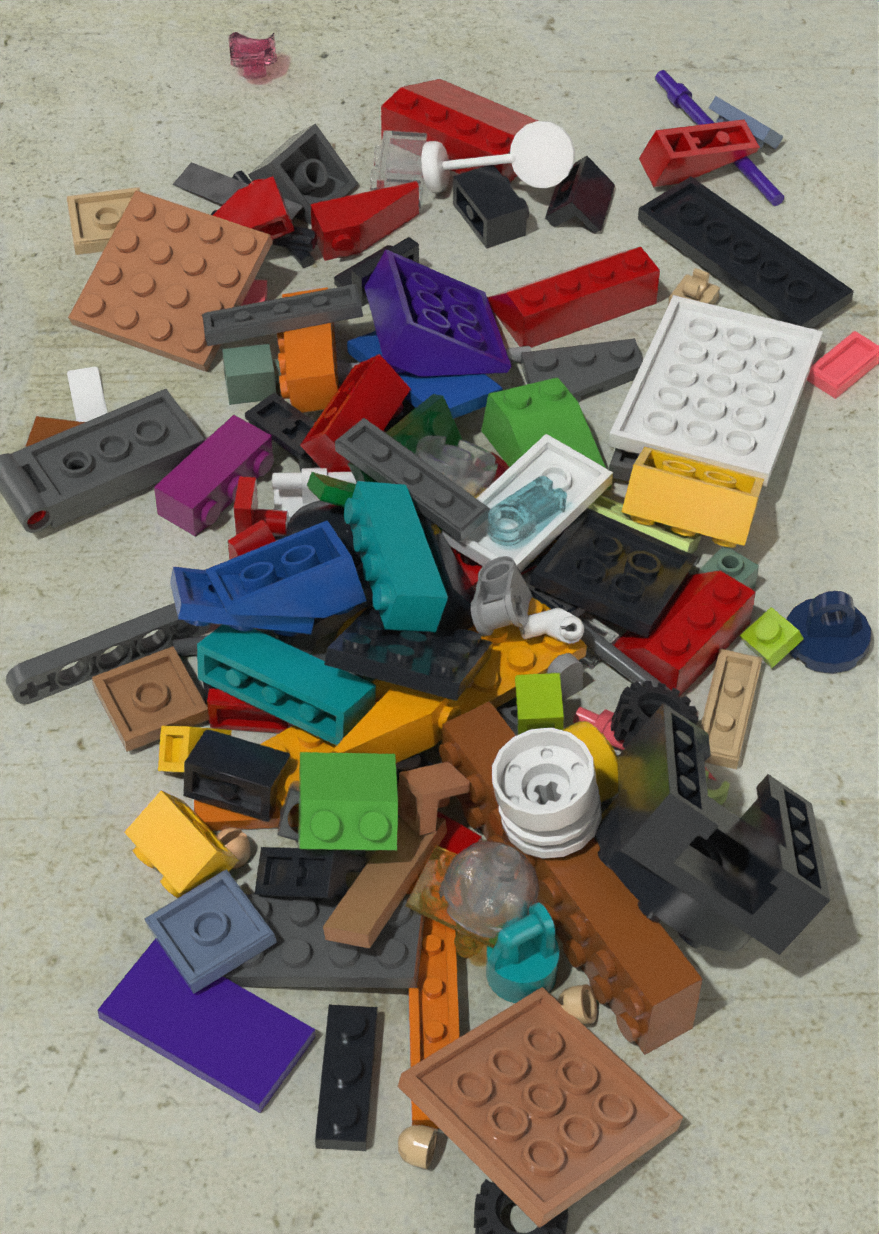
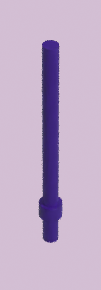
(681, 97)

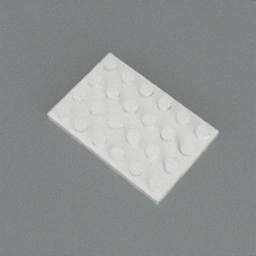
(717, 387)

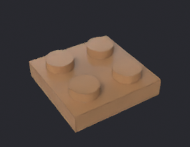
(148, 696)

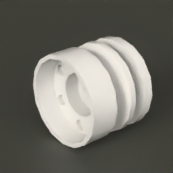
(547, 792)

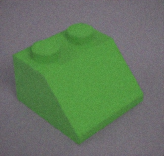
(347, 801)

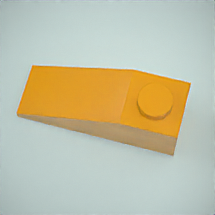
(400, 724)

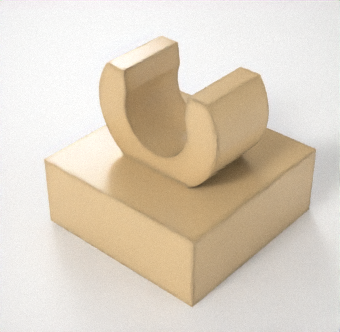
(697, 288)

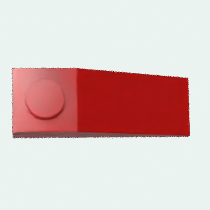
(695, 150)
(258, 208)
(360, 220)

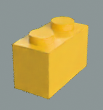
(178, 844)

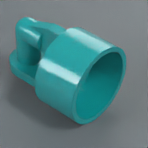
(524, 956)

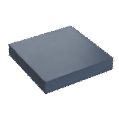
(210, 931)

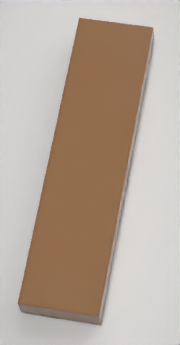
(381, 887)

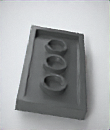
(309, 960)

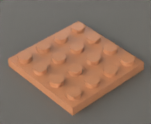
(164, 274)
(540, 1105)

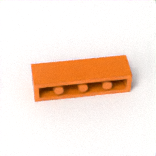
(308, 364)

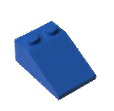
(291, 577)

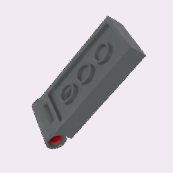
(97, 462)

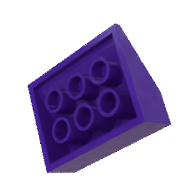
(432, 321)

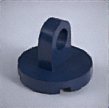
(832, 632)

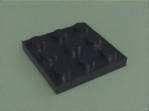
(614, 572)
(420, 660)

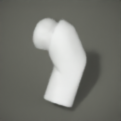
(554, 623)

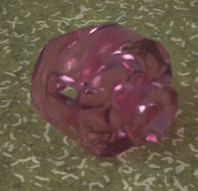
(252, 54)

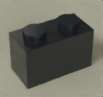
(490, 205)

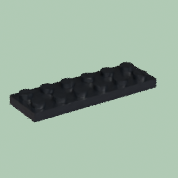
(745, 255)

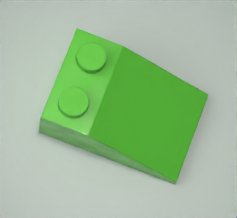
(526, 413)

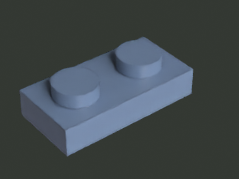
(760, 131)

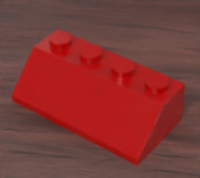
(578, 297)

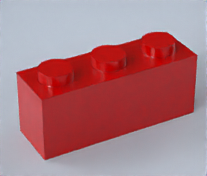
(368, 392)

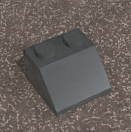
(307, 171)

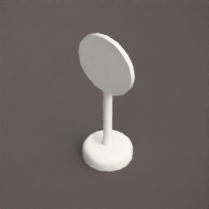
(539, 156)

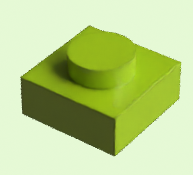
(771, 637)

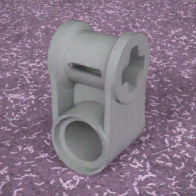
(500, 596)

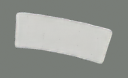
(86, 393)

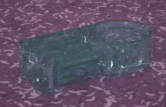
(528, 508)

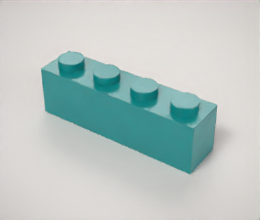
(395, 556)
(284, 681)

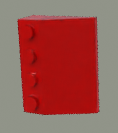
(456, 118)

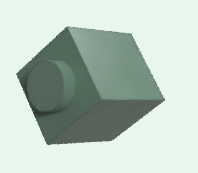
(250, 373)

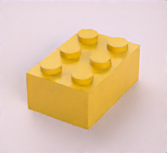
(692, 497)

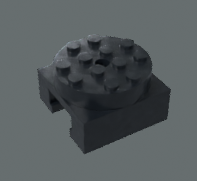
(698, 862)

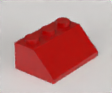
(697, 624)

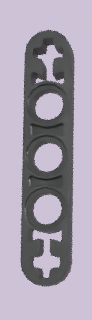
(43, 674)

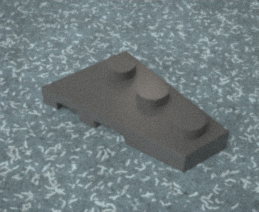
(585, 366)

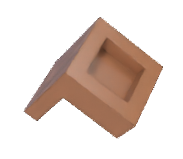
(426, 790)

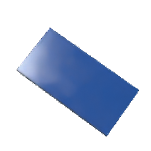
(460, 392)

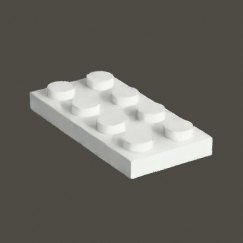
(568, 470)

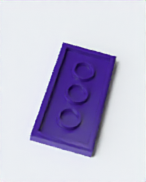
(215, 1033)

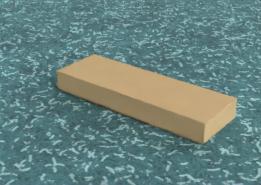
(729, 705)

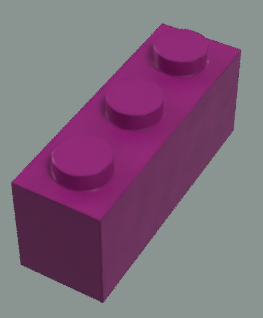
(209, 477)

